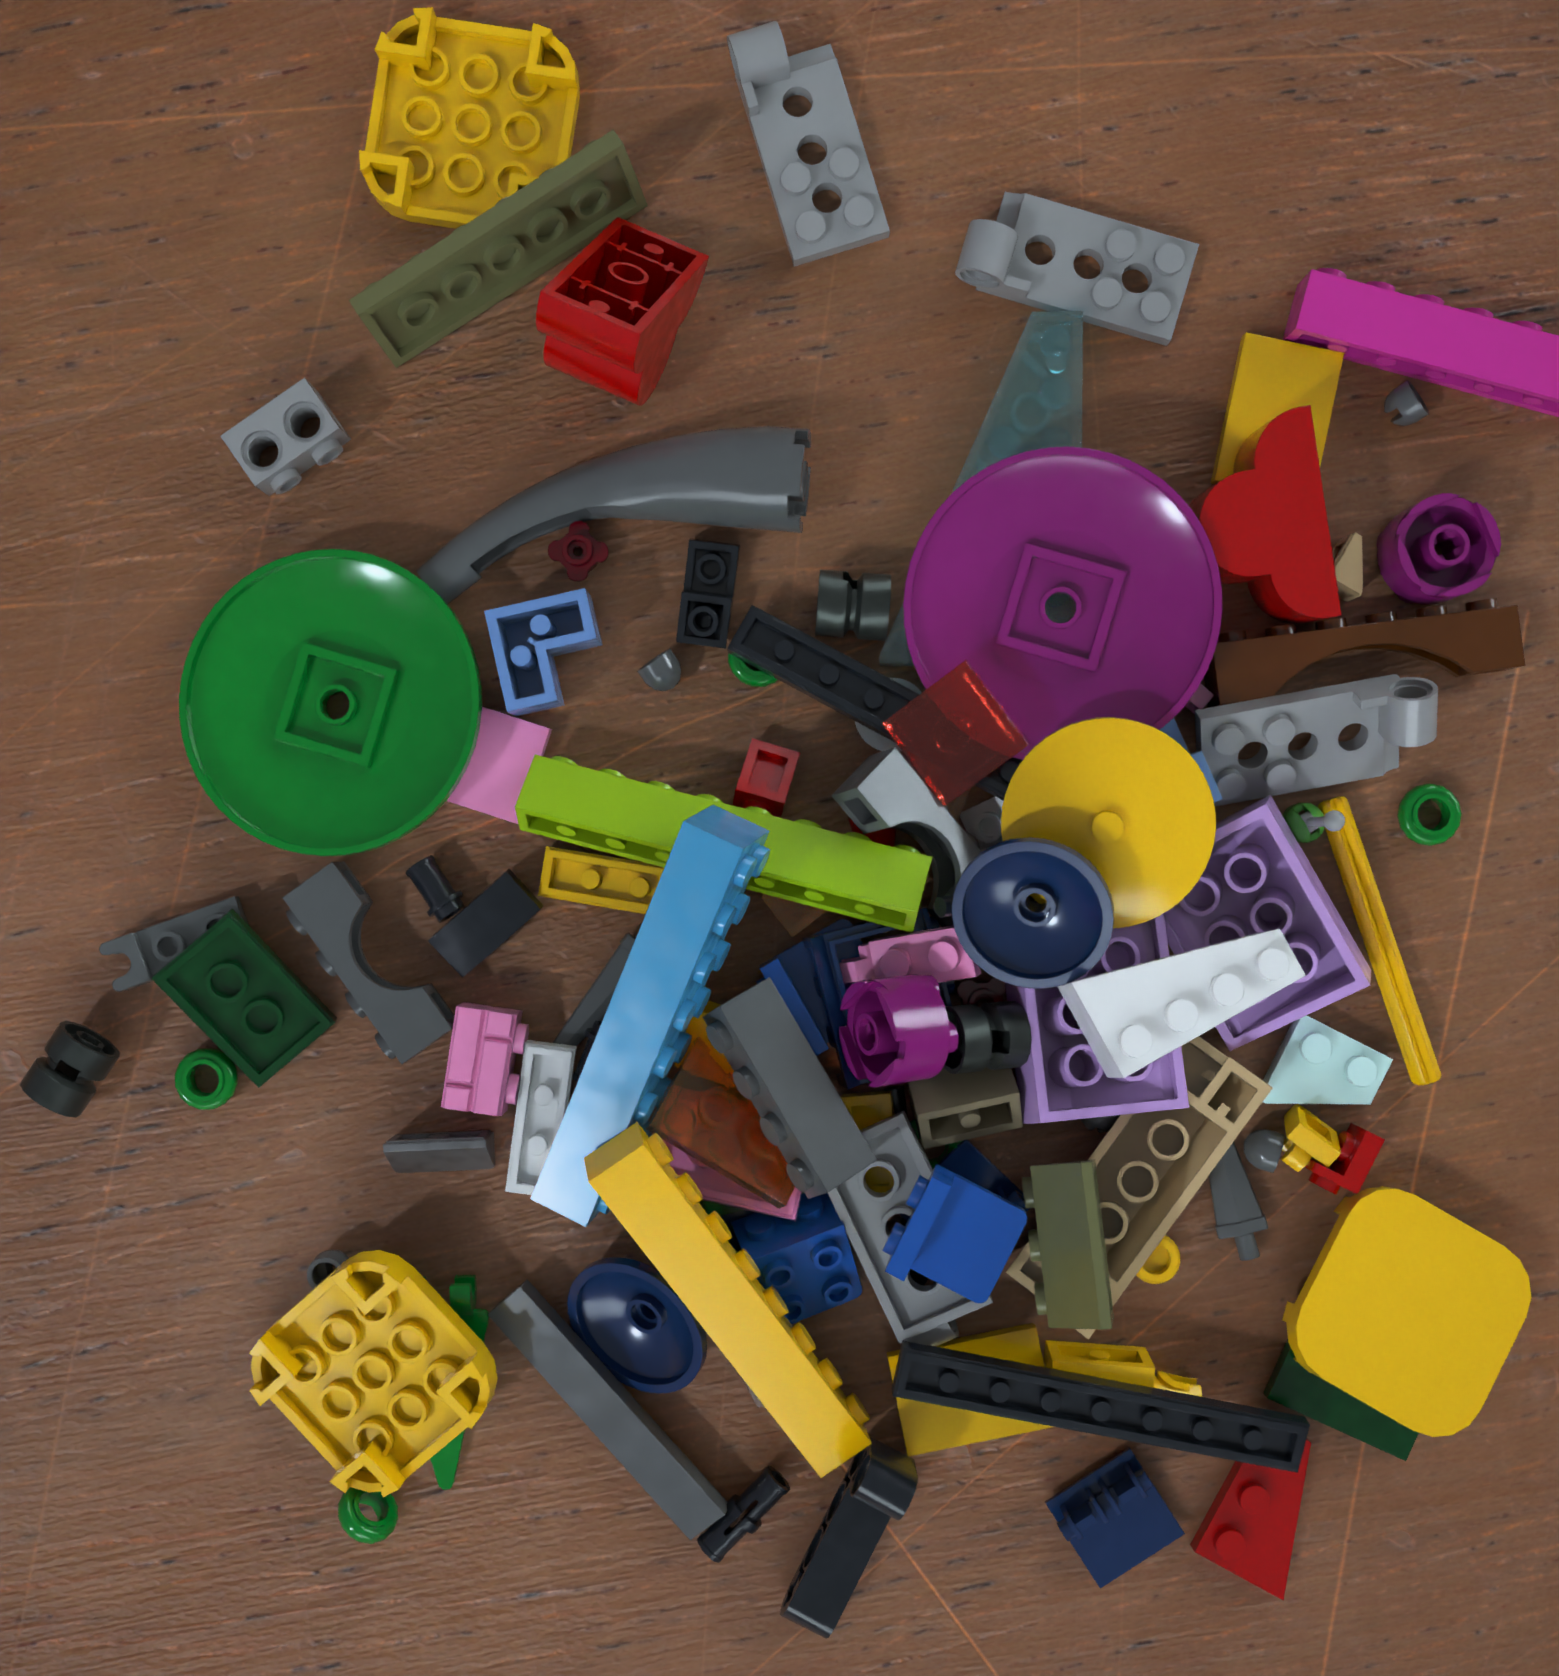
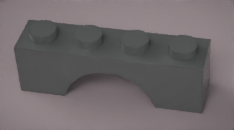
(892, 795)
(332, 912)

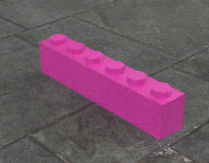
(1427, 339)

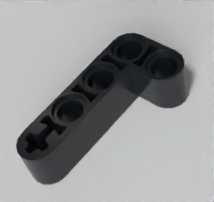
(872, 1491)

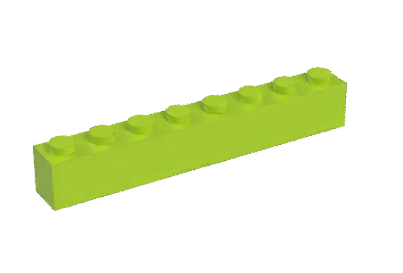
(804, 861)

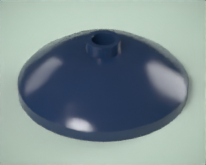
(1027, 940)
(636, 1325)

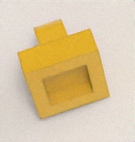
(1308, 1138)

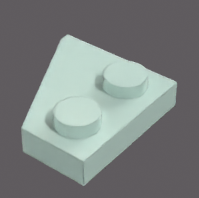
(1324, 1067)

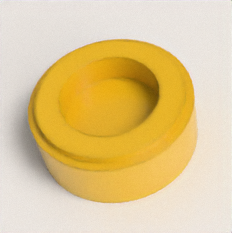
(1162, 1263)

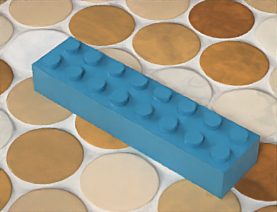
(655, 999)

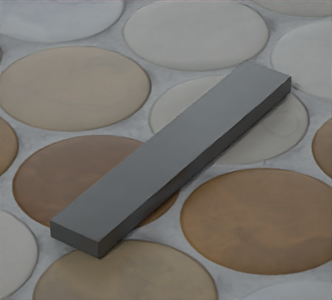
(609, 1410)

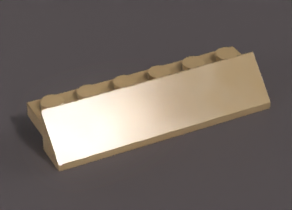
(1160, 1160)

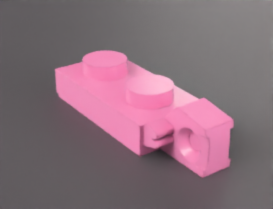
(920, 953)

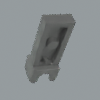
(160, 943)

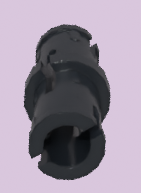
(721, 1537)

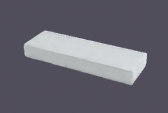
(539, 1110)

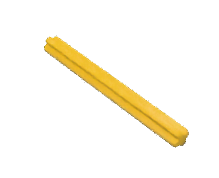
(1381, 946)

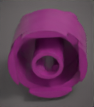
(1467, 542)
(896, 1030)

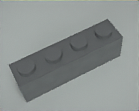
(788, 1089)

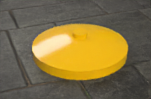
(1122, 802)

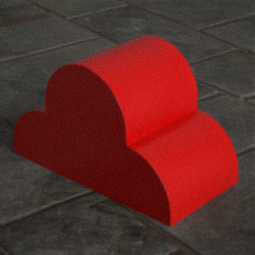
(619, 309)
(1273, 522)

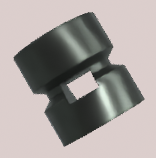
(853, 605)
(989, 1037)
(67, 1074)

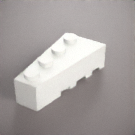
(1164, 1003)

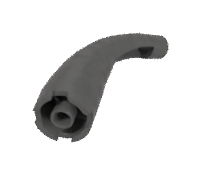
(698, 478)

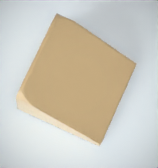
(1349, 566)

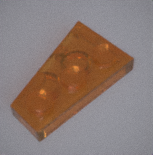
(720, 1127)

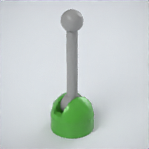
(1311, 821)

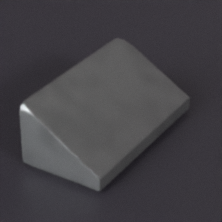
(441, 1151)

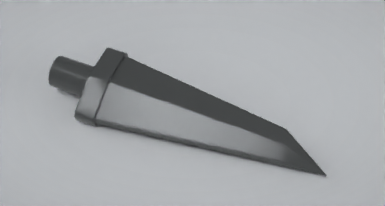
(598, 997)
(1236, 1204)

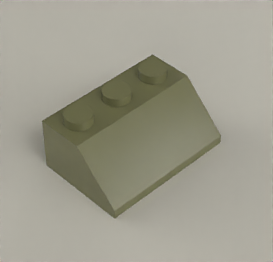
(1069, 1245)

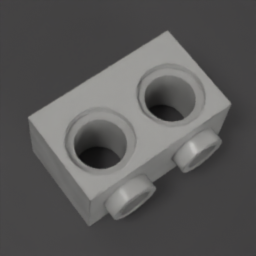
(280, 425)

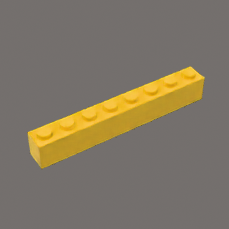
(727, 1298)

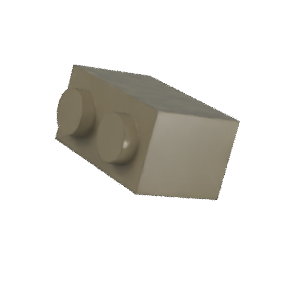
(964, 1105)

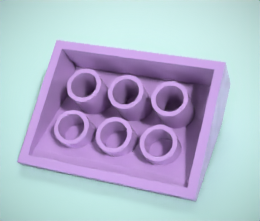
(1262, 884)
(1062, 1071)

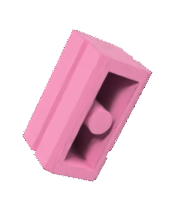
(483, 1059)

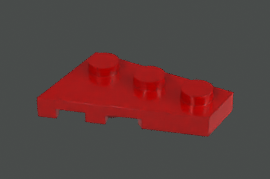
(1254, 1523)

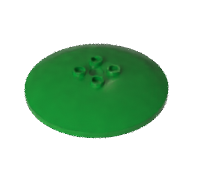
(262, 688)

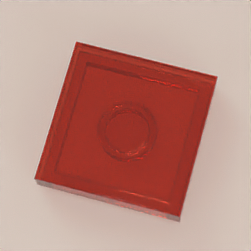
(955, 733)

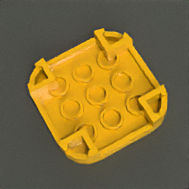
(465, 116)
(1409, 1311)
(374, 1371)

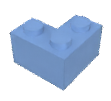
(529, 637)

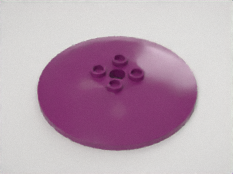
(1081, 529)

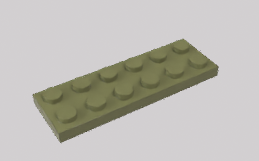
(501, 250)

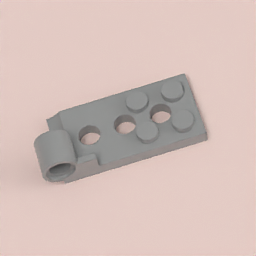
(765, 82)
(997, 265)
(1388, 708)
(913, 1310)

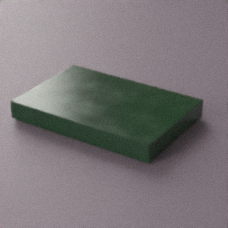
(244, 998)
(1327, 1404)

